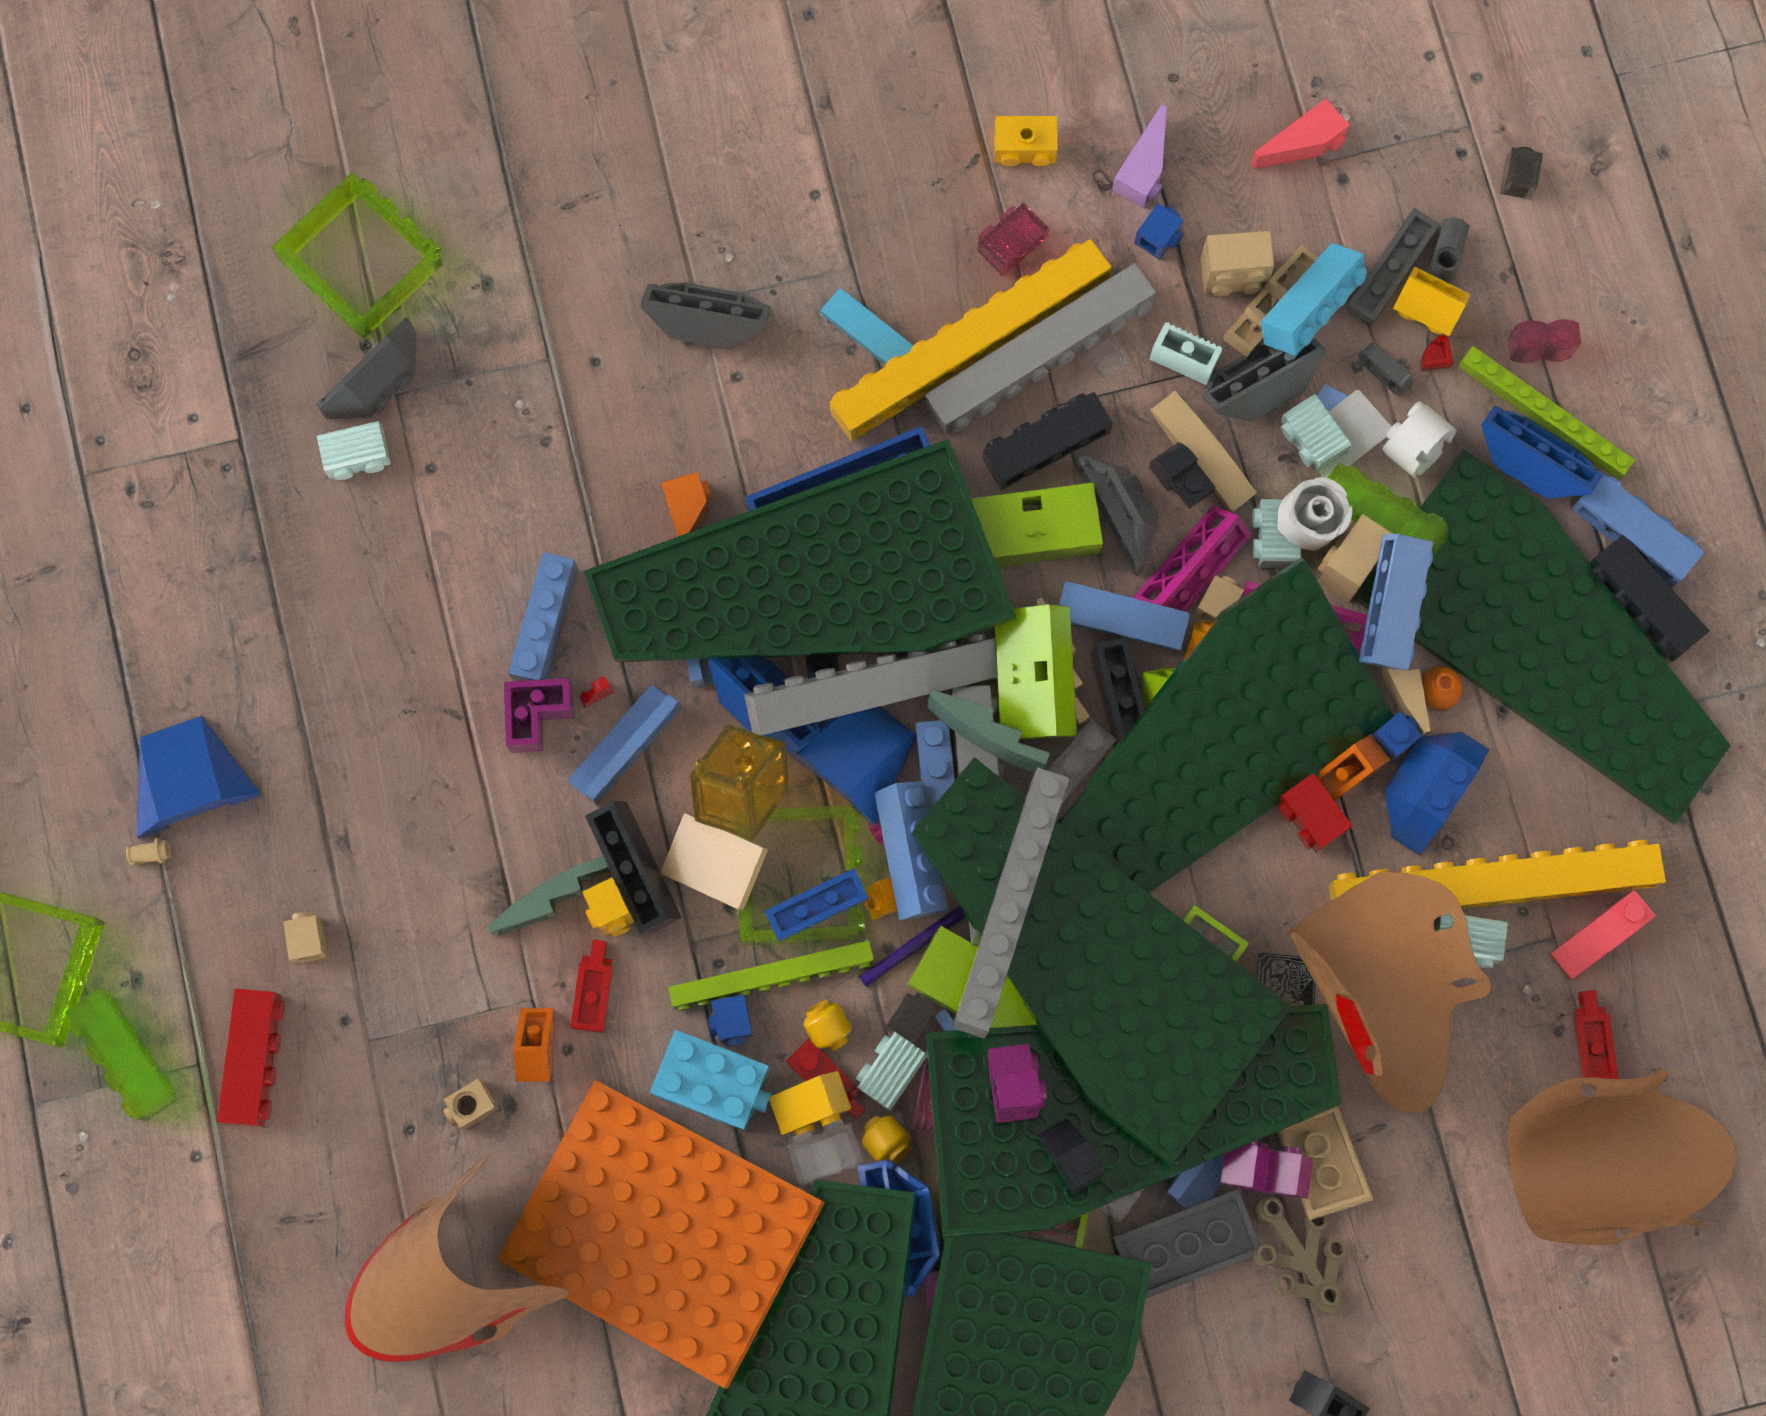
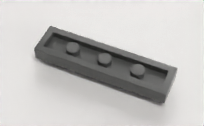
(1393, 266)

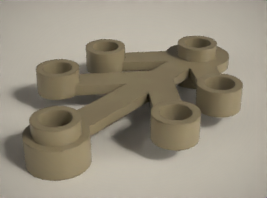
(1302, 1259)

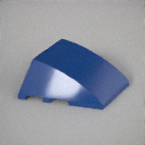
(858, 756)
(186, 774)

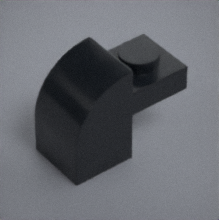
(1179, 470)

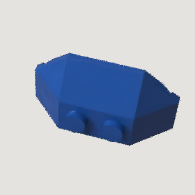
(1537, 456)
(738, 677)
(1430, 786)
(925, 1241)

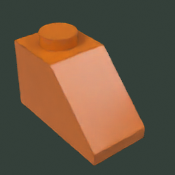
(687, 502)
(1353, 767)
(534, 1045)

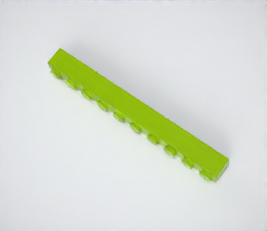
(1546, 413)
(771, 974)

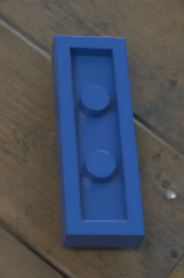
(816, 905)

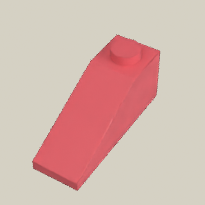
(1305, 138)
(1602, 934)

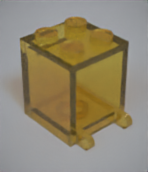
(722, 784)

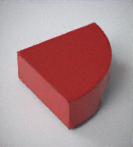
(1437, 354)
(599, 691)

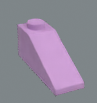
(1142, 170)

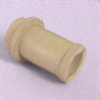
(148, 852)

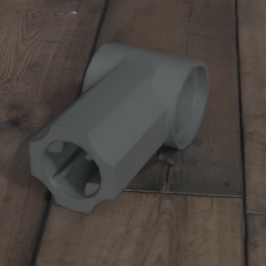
(1449, 248)

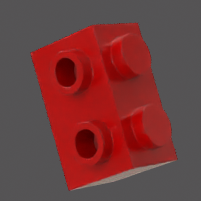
(1313, 814)

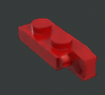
(592, 990)
(1594, 1038)
(812, 1062)

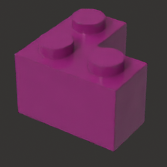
(528, 705)
(1015, 1083)
(1268, 1171)

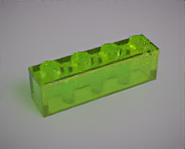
(1387, 509)
(121, 1055)

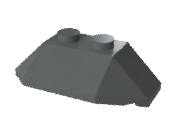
(704, 314)
(375, 377)
(1262, 381)
(1123, 507)

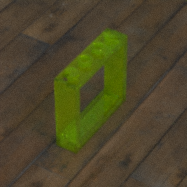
(321, 216)
(853, 858)
(74, 973)

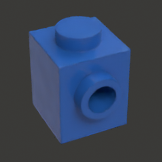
(1160, 231)
(1397, 735)
(731, 1020)

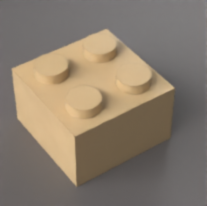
(1236, 263)
(1357, 554)

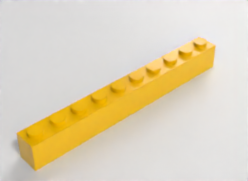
(972, 338)
(1540, 876)

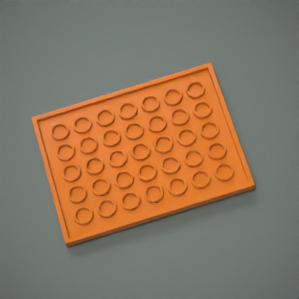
(661, 1233)

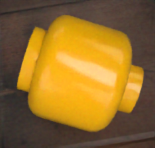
(827, 1025)
(886, 1139)

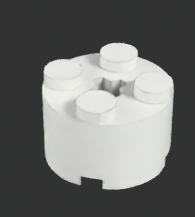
(1418, 440)
(1314, 513)

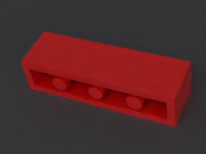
(250, 1058)

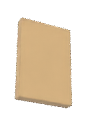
(714, 862)
(1336, 1172)

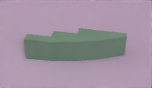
(975, 725)
(539, 902)

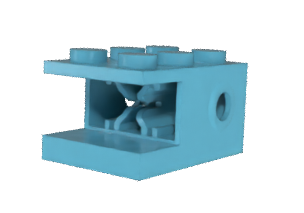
(712, 1081)

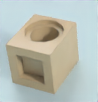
(1218, 597)
(305, 937)
(484, 1108)

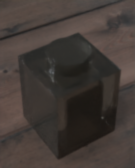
(1521, 172)
(912, 1017)

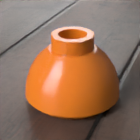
(1441, 688)

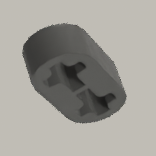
(1386, 369)

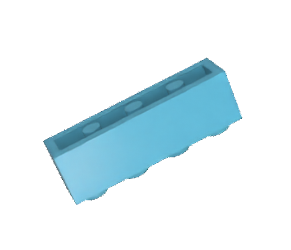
(1313, 299)

